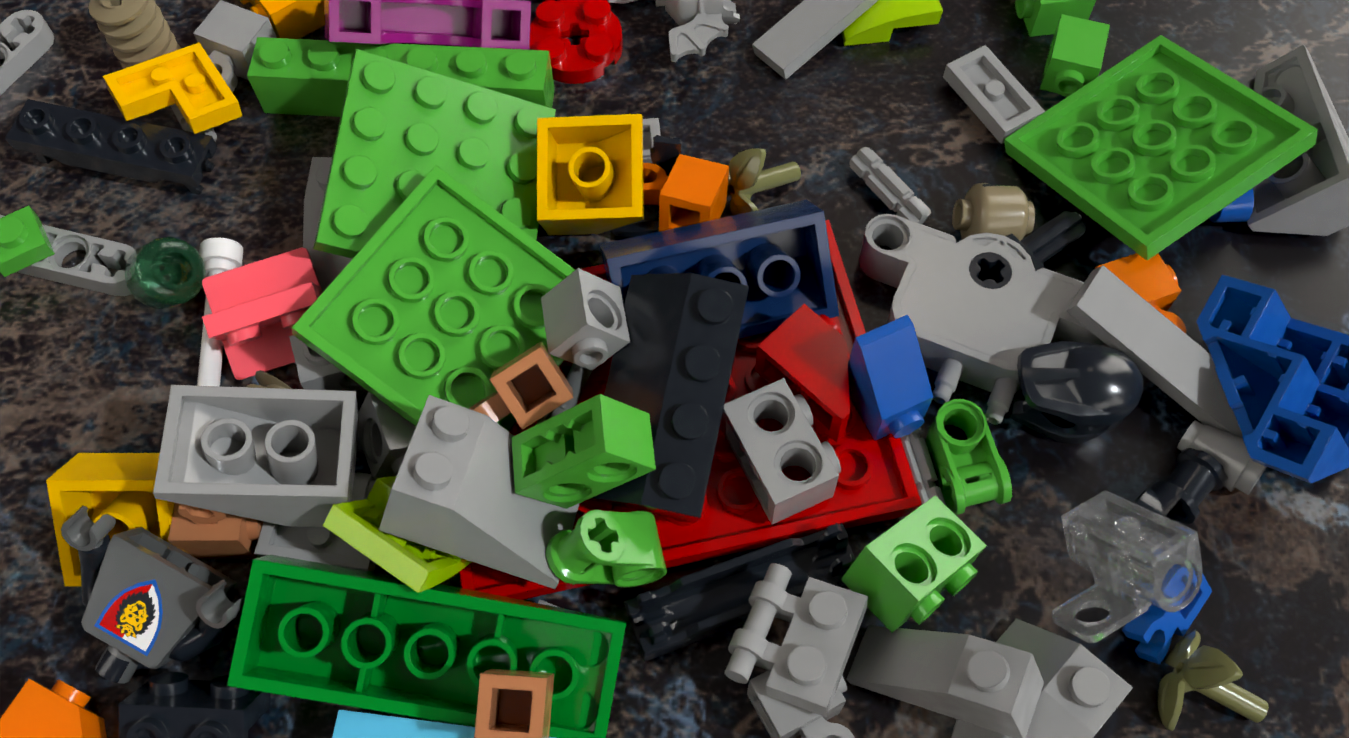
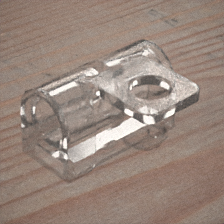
(1134, 563)

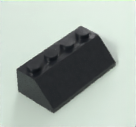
(679, 373)

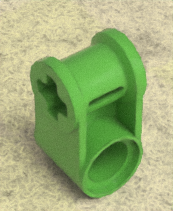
(969, 468)
(608, 550)

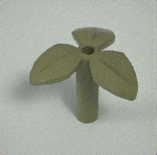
(748, 178)
(1208, 673)

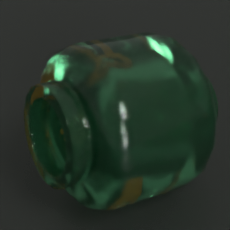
(178, 264)

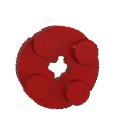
(586, 18)

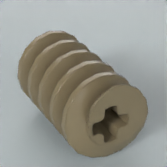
(133, 29)

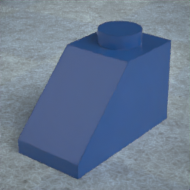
(889, 379)

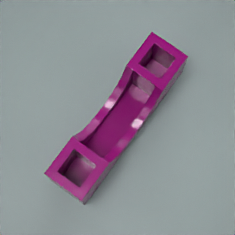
(436, 22)

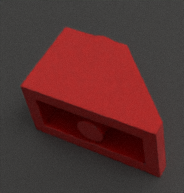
(814, 363)

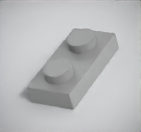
(992, 92)

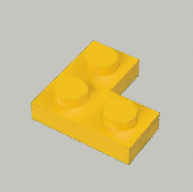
(177, 78)

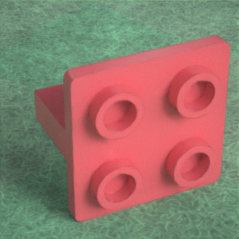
(257, 309)

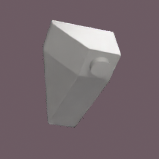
(1313, 189)
(1076, 690)

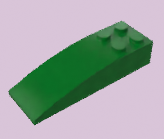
(414, 654)

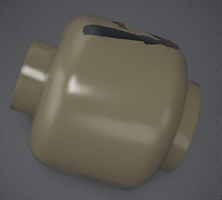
(995, 211)

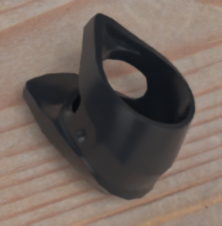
(1078, 383)

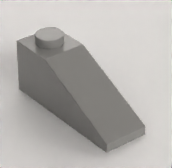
(951, 676)

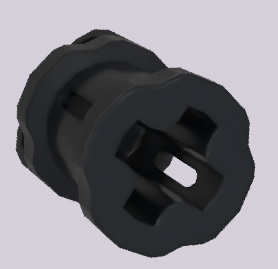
(1185, 487)

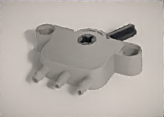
(977, 299)

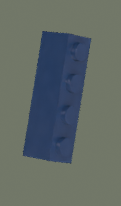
(772, 250)

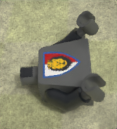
(146, 597)

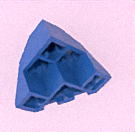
(1280, 379)

